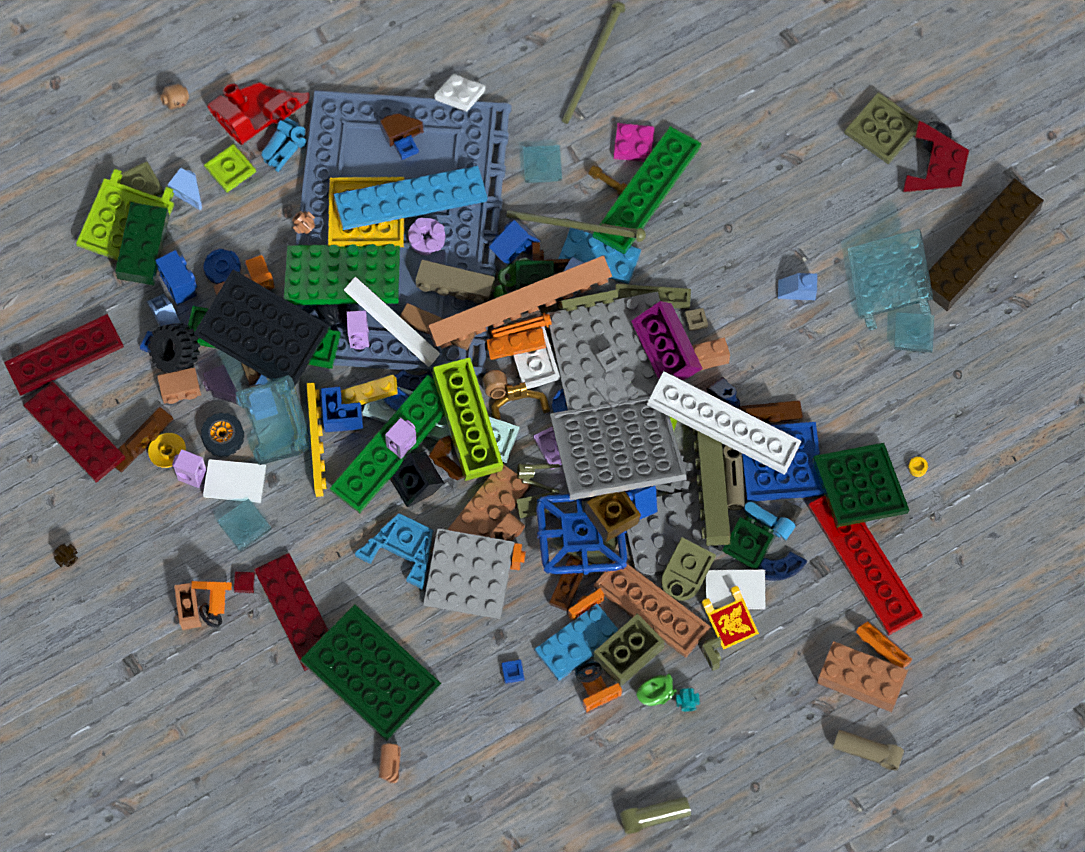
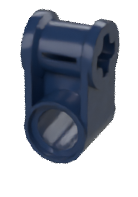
(724, 391)

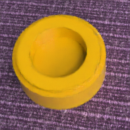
(918, 466)

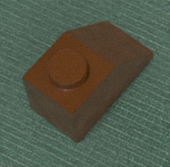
(400, 126)

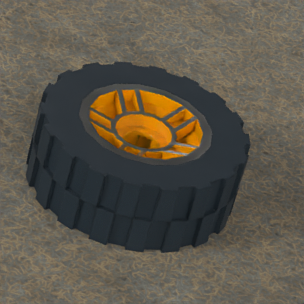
(224, 424)

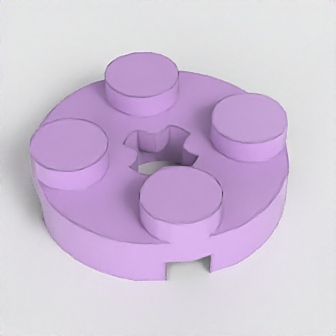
(424, 226)

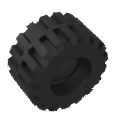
(162, 347)

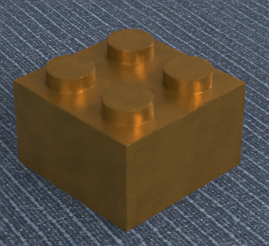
(612, 514)

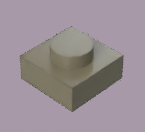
(696, 319)

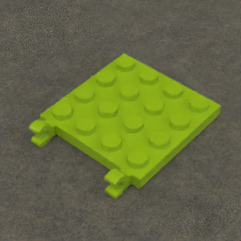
(109, 214)

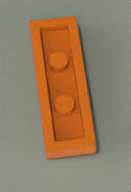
(516, 343)
(883, 645)

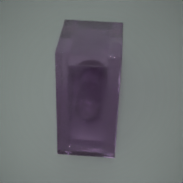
(220, 384)

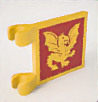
(731, 621)

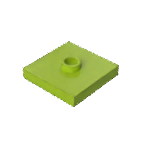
(230, 168)

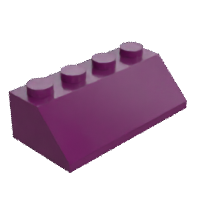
(666, 342)

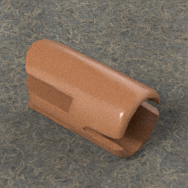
(390, 762)

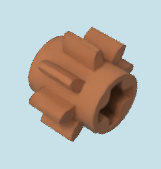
(303, 222)

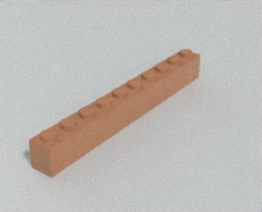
(519, 301)

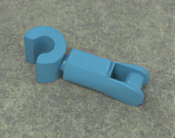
(277, 141)
(289, 148)
(781, 527)

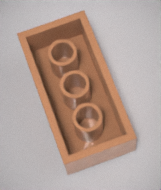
(862, 676)

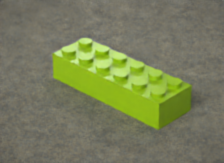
(467, 419)

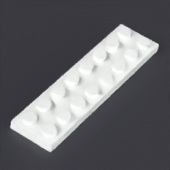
(724, 422)

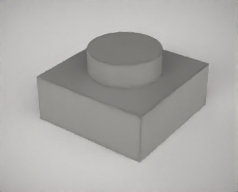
(609, 359)

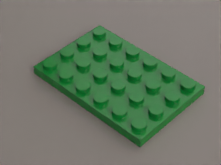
(322, 273)

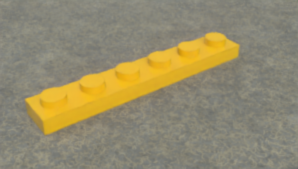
(316, 446)

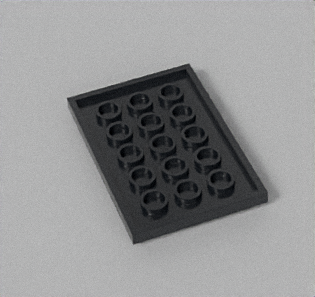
(261, 329)

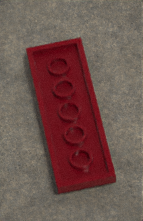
(63, 354)
(74, 432)
(292, 604)

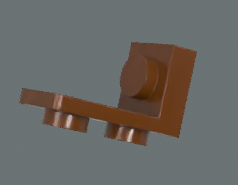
(538, 255)
(440, 458)

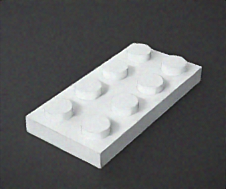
(535, 366)

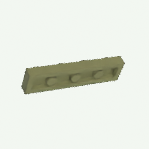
(677, 296)

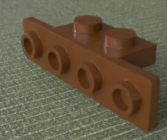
(774, 411)
(143, 437)

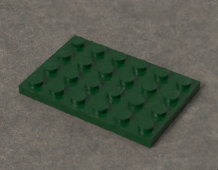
(370, 672)

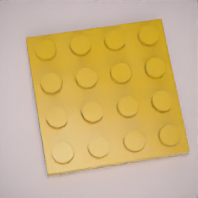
(378, 234)

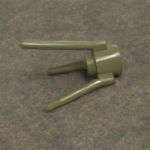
(527, 471)

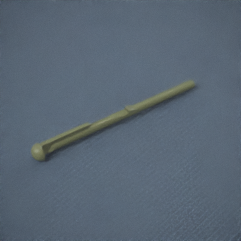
(618, 7)
(639, 233)

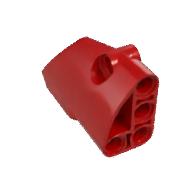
(253, 108)

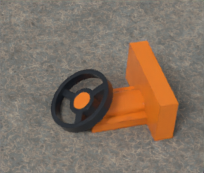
(216, 603)
(595, 686)

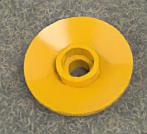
(162, 445)

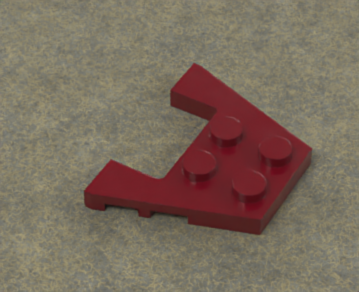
(945, 164)

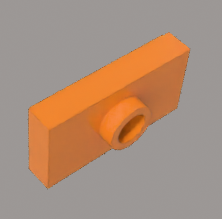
(585, 604)

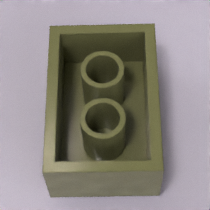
(629, 650)

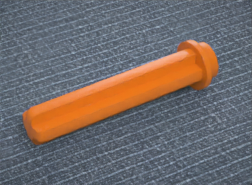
(522, 326)

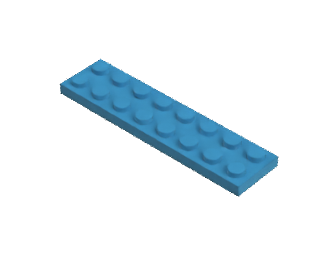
(410, 197)

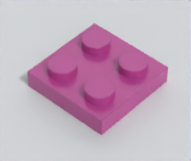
(633, 142)

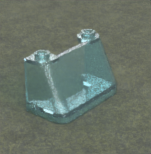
(276, 419)

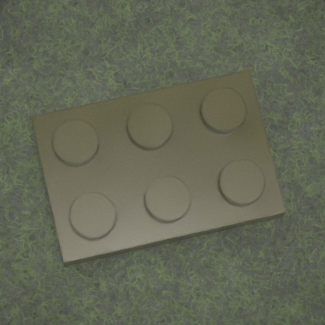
(587, 301)

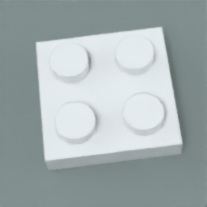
(460, 92)

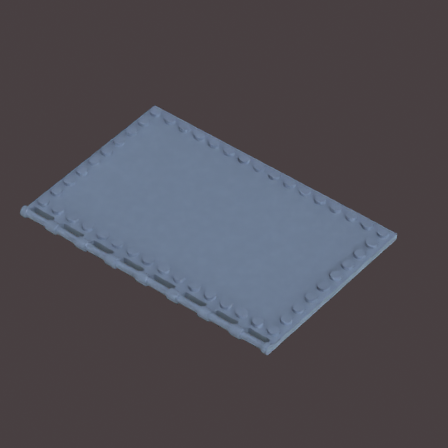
(350, 143)

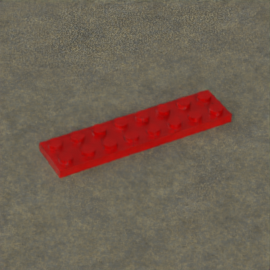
(869, 569)

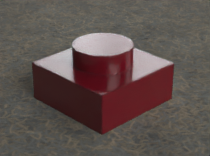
(244, 582)

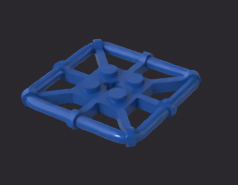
(574, 542)

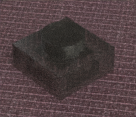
(789, 511)

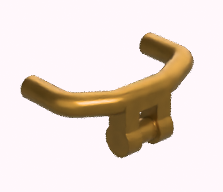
(519, 392)

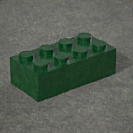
(142, 243)

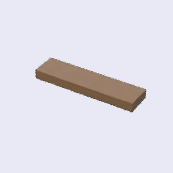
(421, 319)

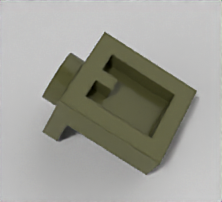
(711, 655)

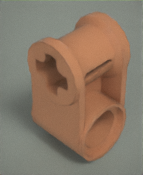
(508, 528)

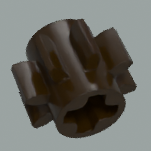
(65, 555)

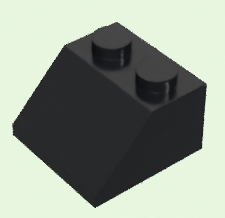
(416, 479)

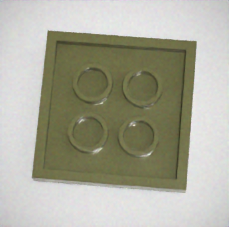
(882, 128)

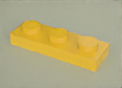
(370, 391)

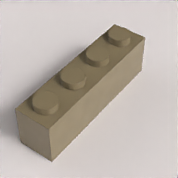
(455, 282)

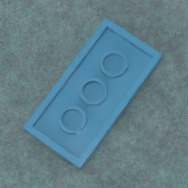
(586, 248)
(576, 642)

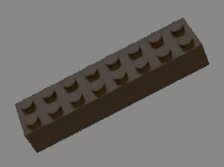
(983, 243)

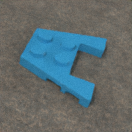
(406, 540)

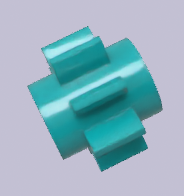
(687, 699)

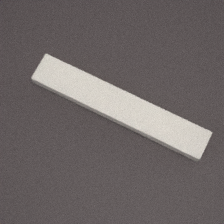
(392, 321)

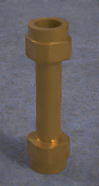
(596, 173)

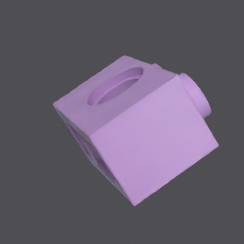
(358, 329)
(401, 437)
(189, 468)

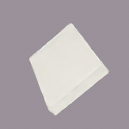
(234, 481)
(749, 582)

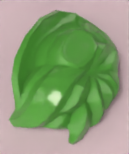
(656, 690)

